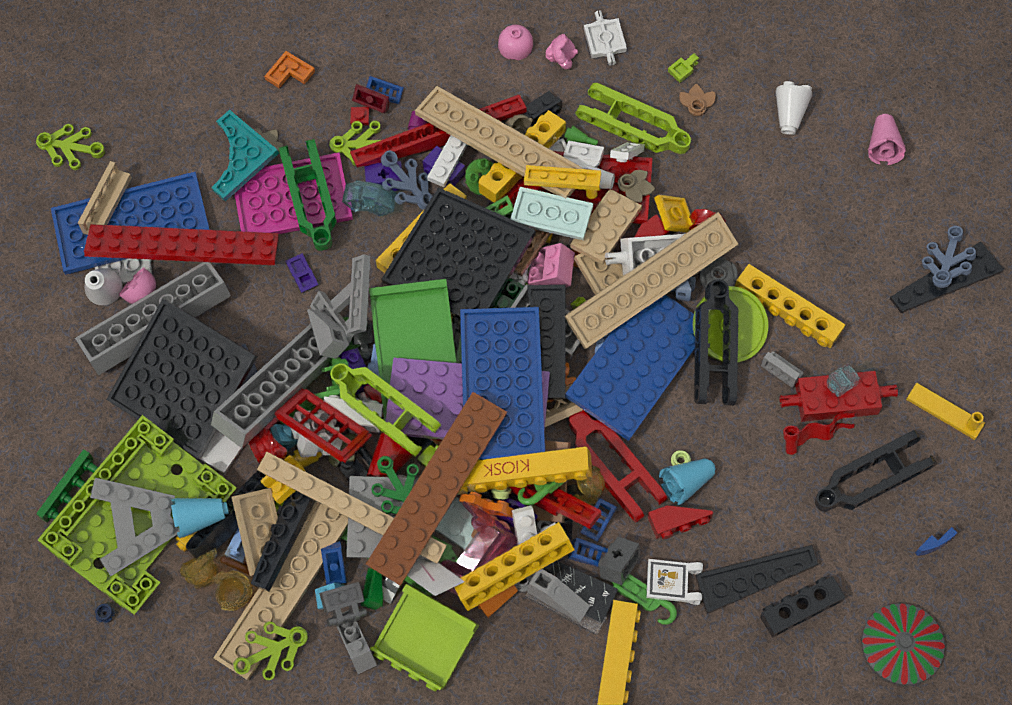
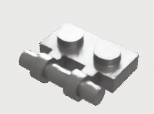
(342, 597)

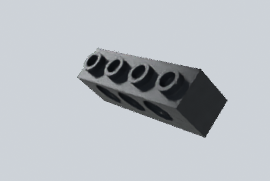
(777, 625)

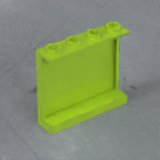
(424, 638)

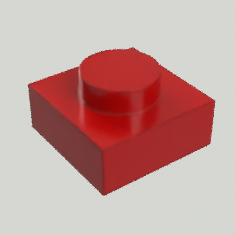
(360, 114)

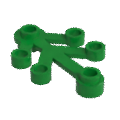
(401, 492)

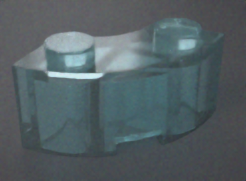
(369, 197)

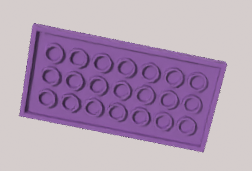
(436, 390)

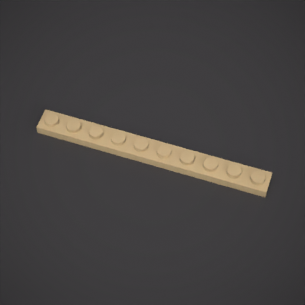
(337, 500)

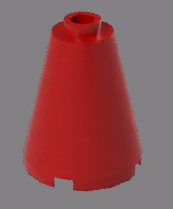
(389, 448)

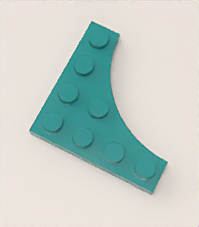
(247, 155)

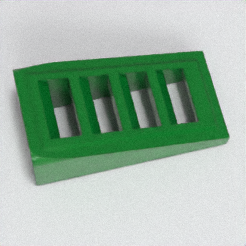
(373, 590)

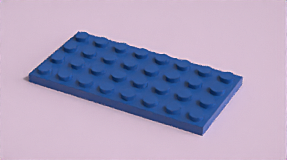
(159, 204)
(635, 366)
(505, 368)

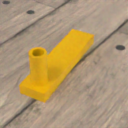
(564, 178)
(946, 411)

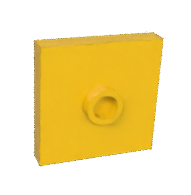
(674, 213)

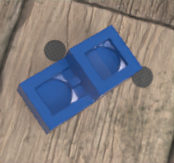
(933, 544)

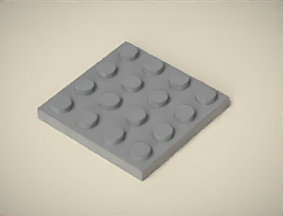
(360, 539)

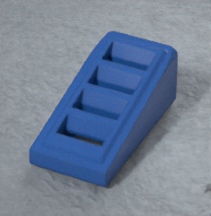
(372, 81)
(605, 504)
(585, 544)

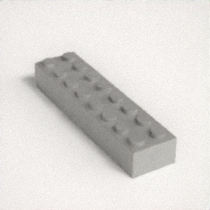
(118, 335)
(270, 388)

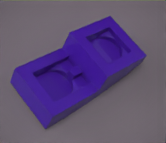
(301, 273)

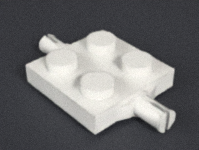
(605, 38)

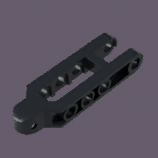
(716, 299)
(831, 497)

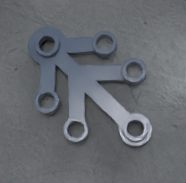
(408, 183)
(955, 235)

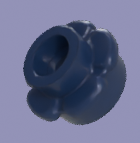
(104, 608)

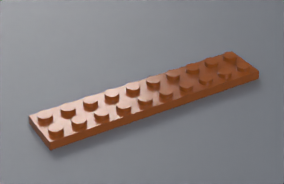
(436, 489)

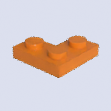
(288, 66)
(500, 508)

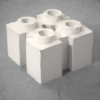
(306, 447)

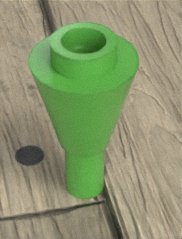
(575, 135)

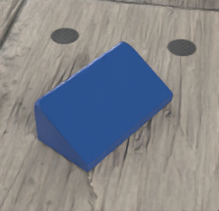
(333, 564)

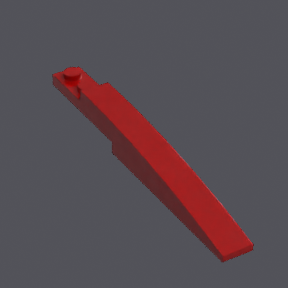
(428, 135)
(561, 503)

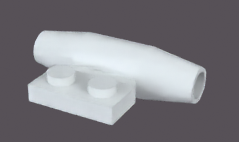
(589, 158)

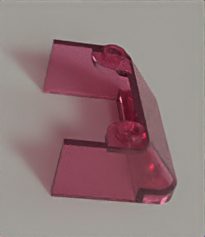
(488, 543)

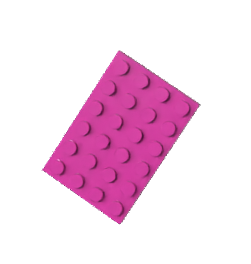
(267, 204)

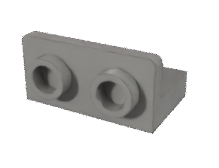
(781, 368)

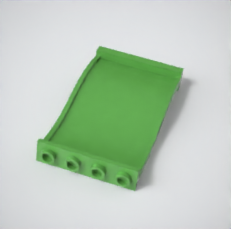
(411, 324)

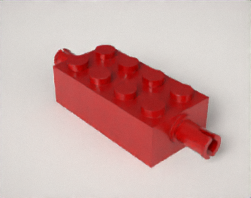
(819, 403)

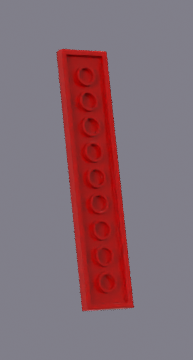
(181, 244)

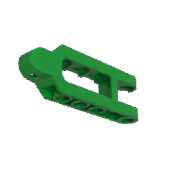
(320, 235)

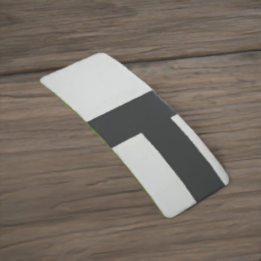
(389, 590)

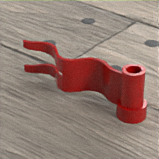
(796, 437)

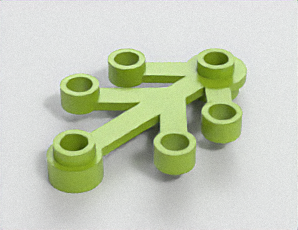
(360, 142)
(68, 145)
(273, 648)

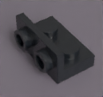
(542, 105)

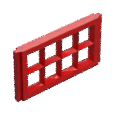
(352, 446)

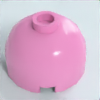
(515, 42)
(139, 287)

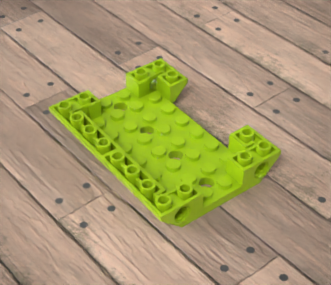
(86, 524)

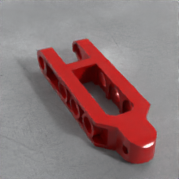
(582, 426)

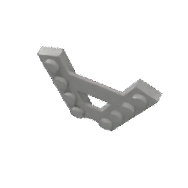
(354, 293)
(122, 499)

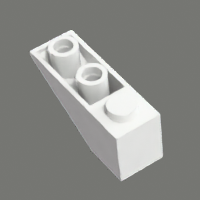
(340, 405)

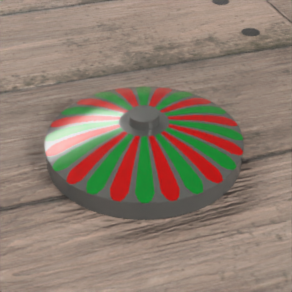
(902, 644)

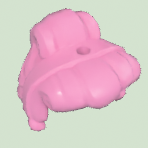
(561, 51)

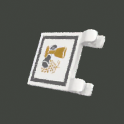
(670, 581)

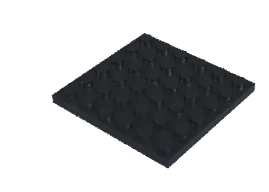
(463, 245)
(181, 376)

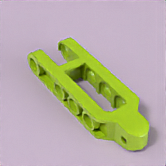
(619, 102)
(352, 379)

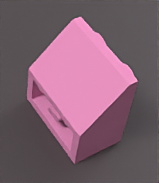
(552, 266)

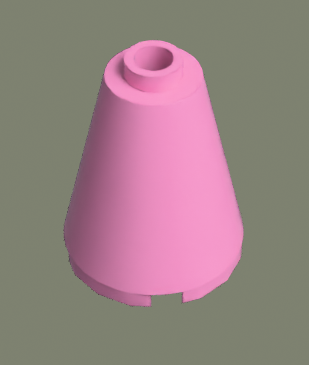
(886, 141)

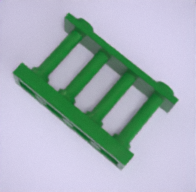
(70, 479)

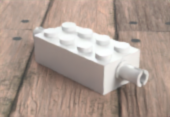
(639, 249)

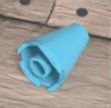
(686, 478)
(197, 513)

